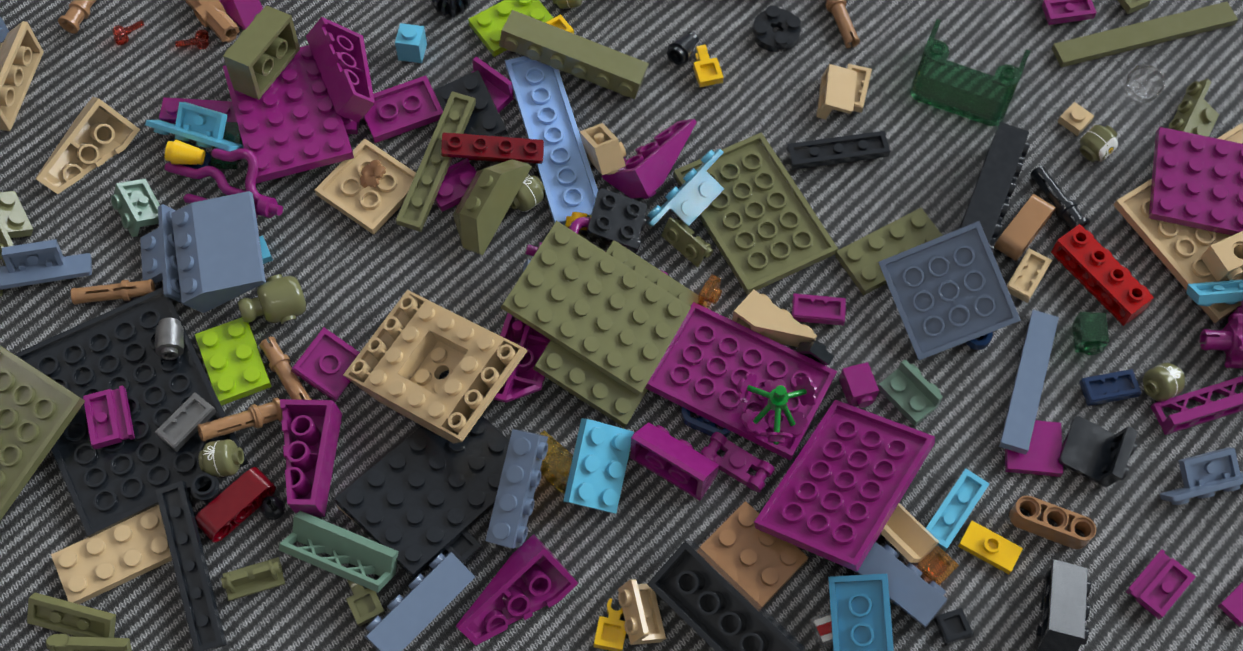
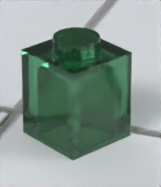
(1090, 333)

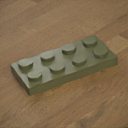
(862, 256)

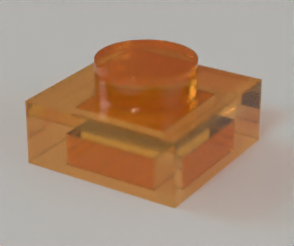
(710, 292)
(937, 565)

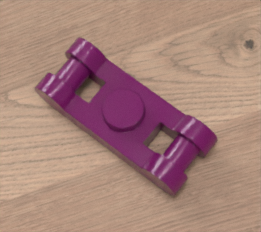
(738, 462)

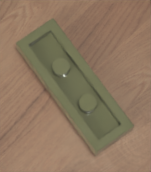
(69, 617)

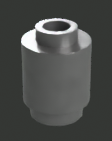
(169, 338)

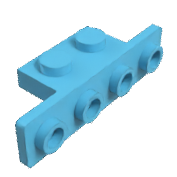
(197, 124)
(693, 195)

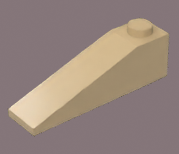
(88, 143)

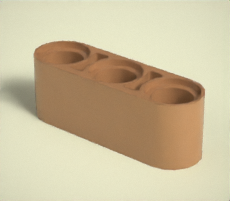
(1024, 227)
(1065, 520)

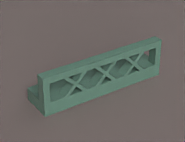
(344, 548)

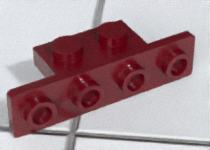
(492, 148)

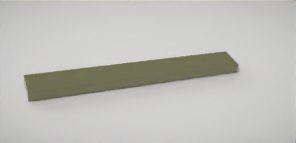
(1144, 34)

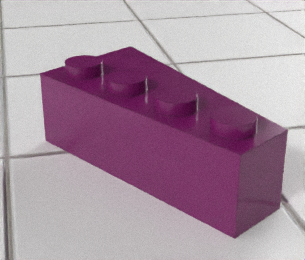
(343, 67)
(310, 451)

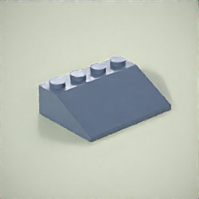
(217, 250)

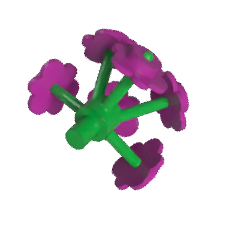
(776, 398)

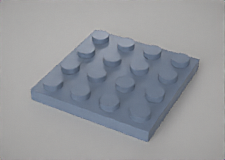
(949, 290)

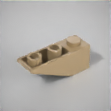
(767, 319)

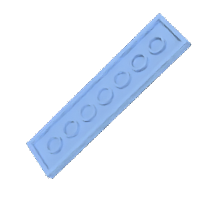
(549, 118)

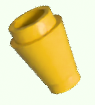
(183, 153)

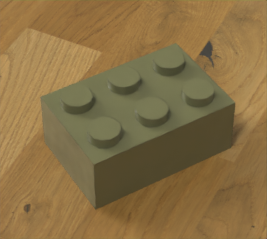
(261, 52)

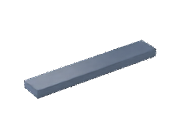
(1029, 382)

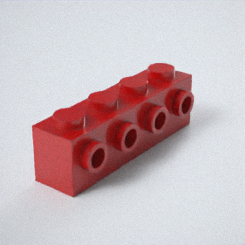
(1102, 274)

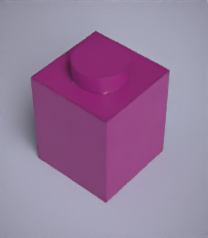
(859, 385)

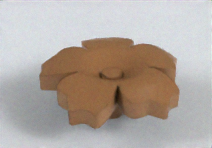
(371, 174)

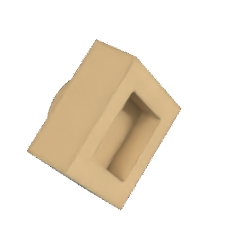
(1075, 118)

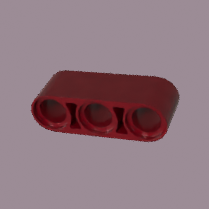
(234, 504)

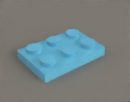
(598, 466)

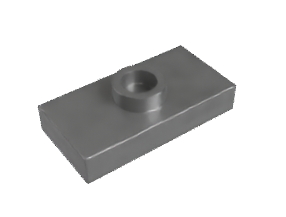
(184, 421)

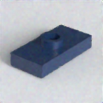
(1110, 387)

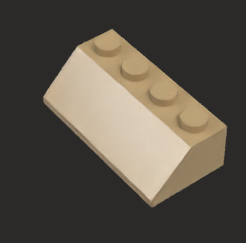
(18, 63)

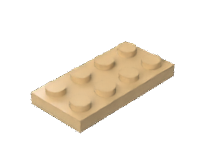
(113, 556)

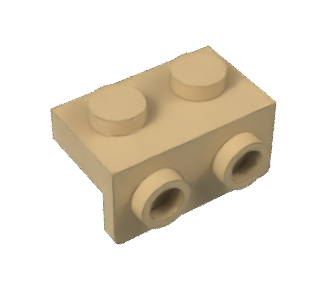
(641, 613)

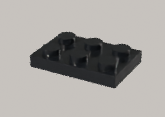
(485, 117)

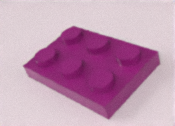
(402, 109)

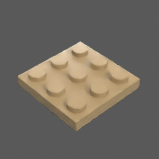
(369, 205)

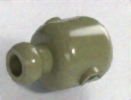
(277, 300)

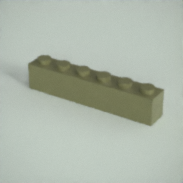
(573, 54)

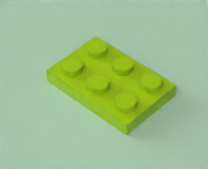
(490, 22)
(233, 361)

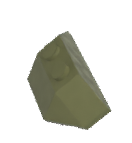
(487, 203)

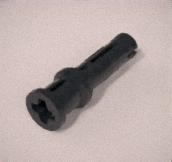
(1065, 210)

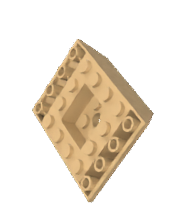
(412, 350)

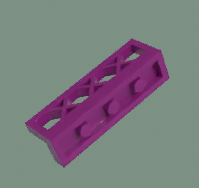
(1201, 414)

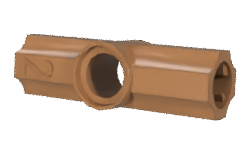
(214, 16)

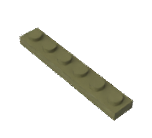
(433, 165)

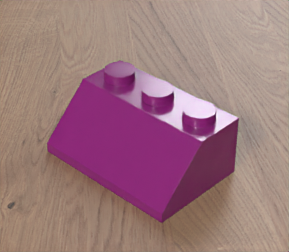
(673, 460)

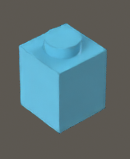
(411, 43)

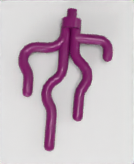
(264, 205)

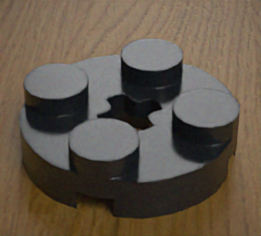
(779, 18)

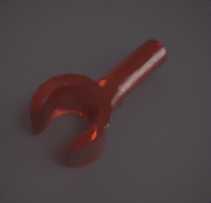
(120, 33)
(200, 40)

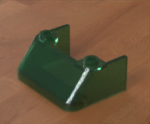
(962, 88)

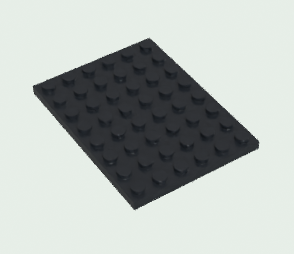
(112, 352)

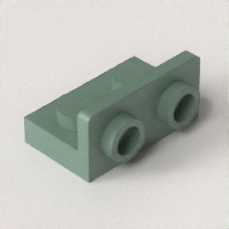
(135, 205)
(911, 392)

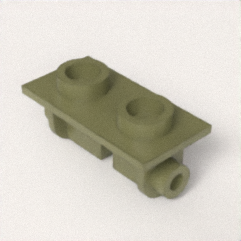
(682, 239)
(253, 579)

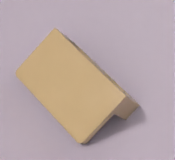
(836, 91)
(908, 535)

